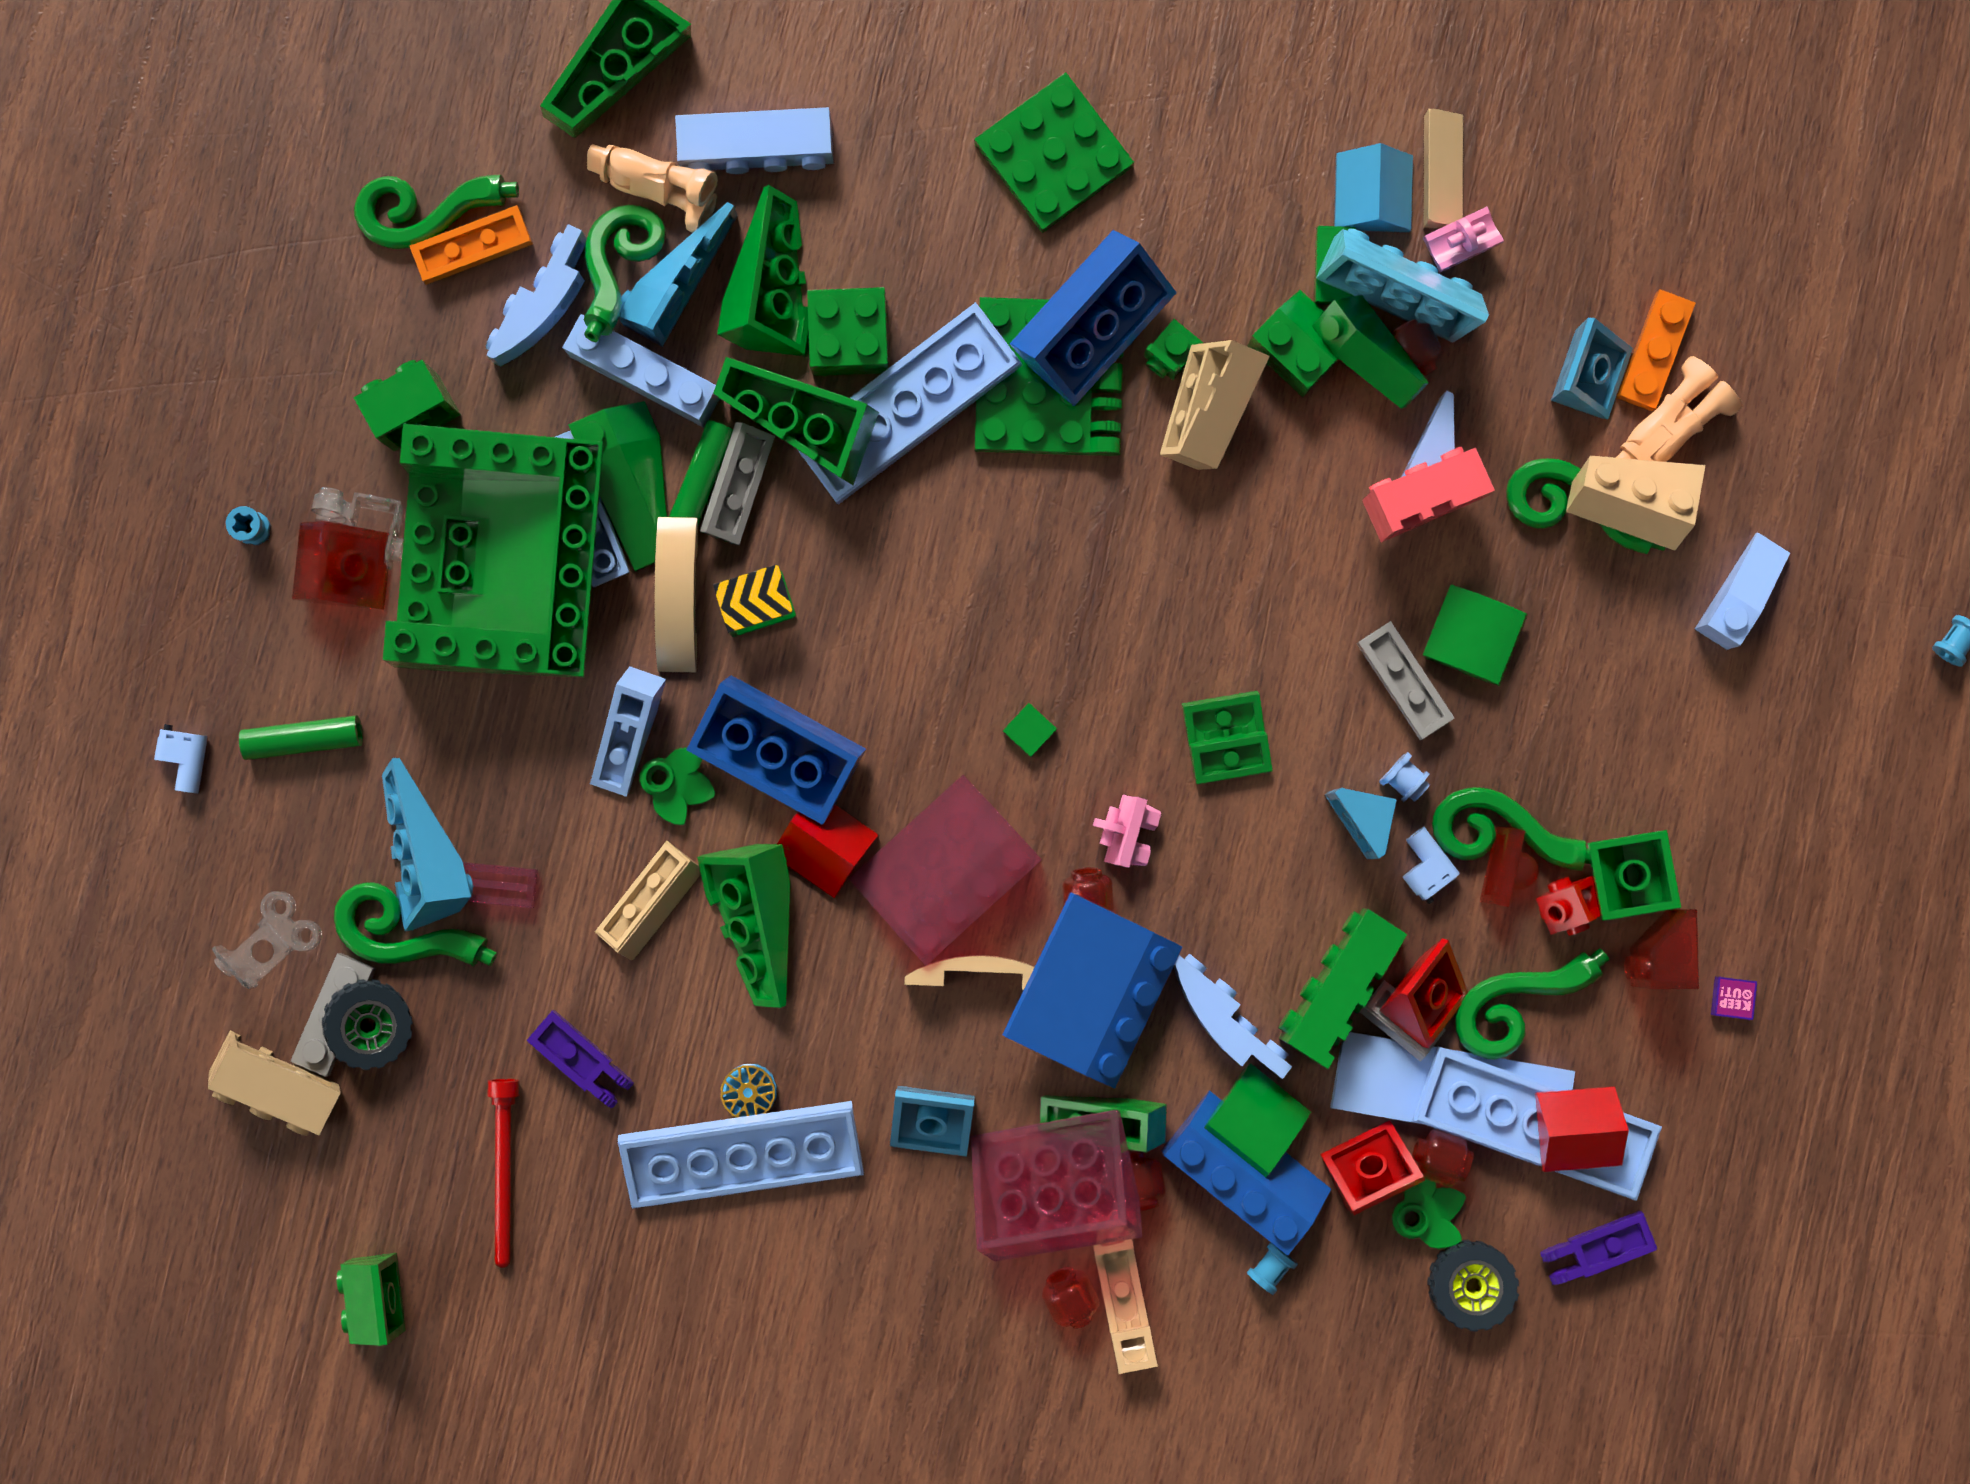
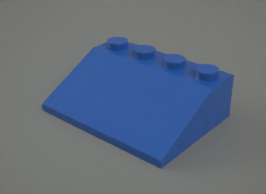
(1092, 990)

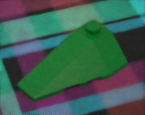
(764, 293)
(630, 475)
(754, 901)

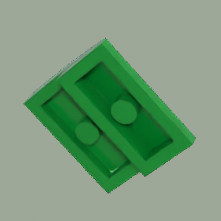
(1475, 635)
(1227, 737)
(1257, 1120)

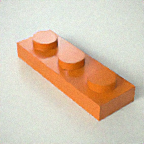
(471, 245)
(1656, 350)

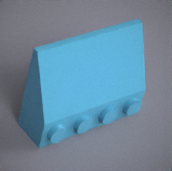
(1402, 285)

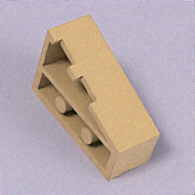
(1211, 402)
(1639, 497)
(272, 1086)

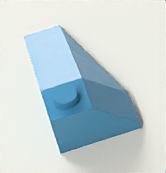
(667, 288)
(431, 868)

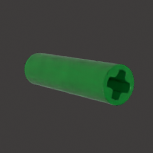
(702, 472)
(301, 737)

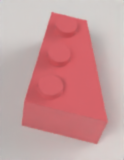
(1427, 493)

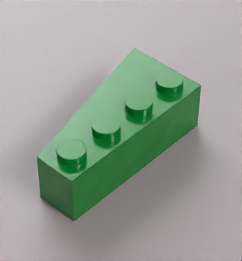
(613, 58)
(811, 419)
(1341, 986)

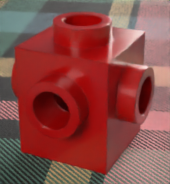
(1569, 905)

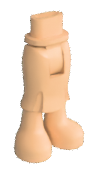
(657, 181)
(1674, 422)

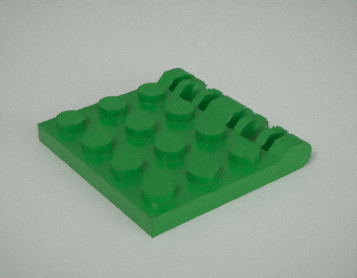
(1028, 414)

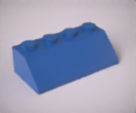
(1094, 316)
(775, 749)
(1275, 1205)

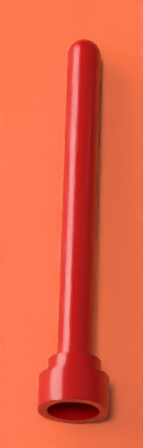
(502, 1096)

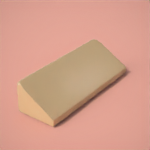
(1443, 168)
(649, 901)

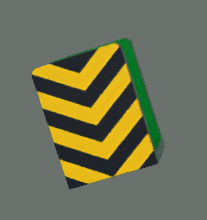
(754, 601)

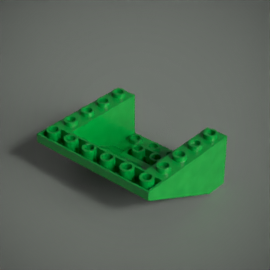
(496, 552)

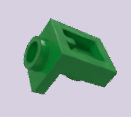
(1170, 350)

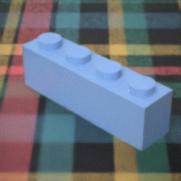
(755, 140)
(644, 373)

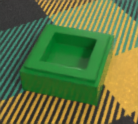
(1029, 730)

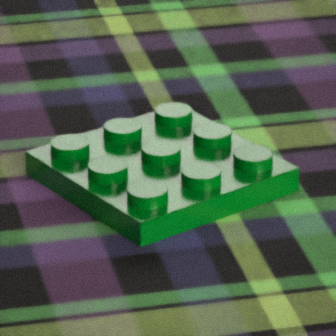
(1054, 152)

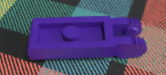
(577, 1057)
(1602, 1247)

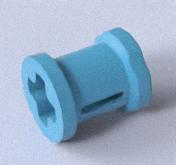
(236, 525)
(1956, 642)
(1272, 1268)

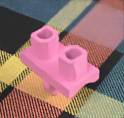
(1463, 239)
(1122, 830)

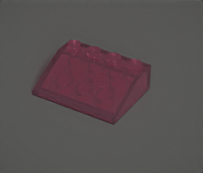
(944, 869)
(1054, 1187)

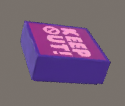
(1734, 998)

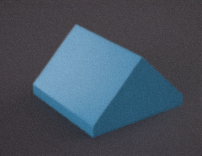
(1374, 189)
(1592, 370)
(1365, 818)
(932, 1120)

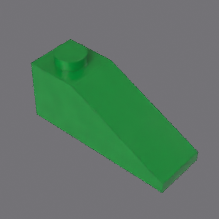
(1369, 349)
(1142, 1120)

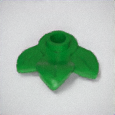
(682, 786)
(1434, 1212)

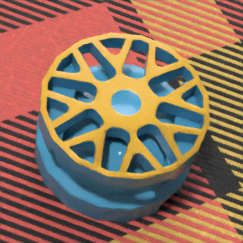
(748, 1090)

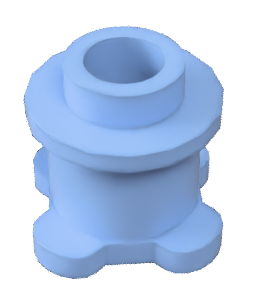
(1406, 778)

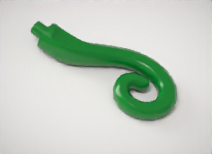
(474, 193)
(606, 305)
(1566, 473)
(1554, 849)
(450, 942)
(1570, 978)

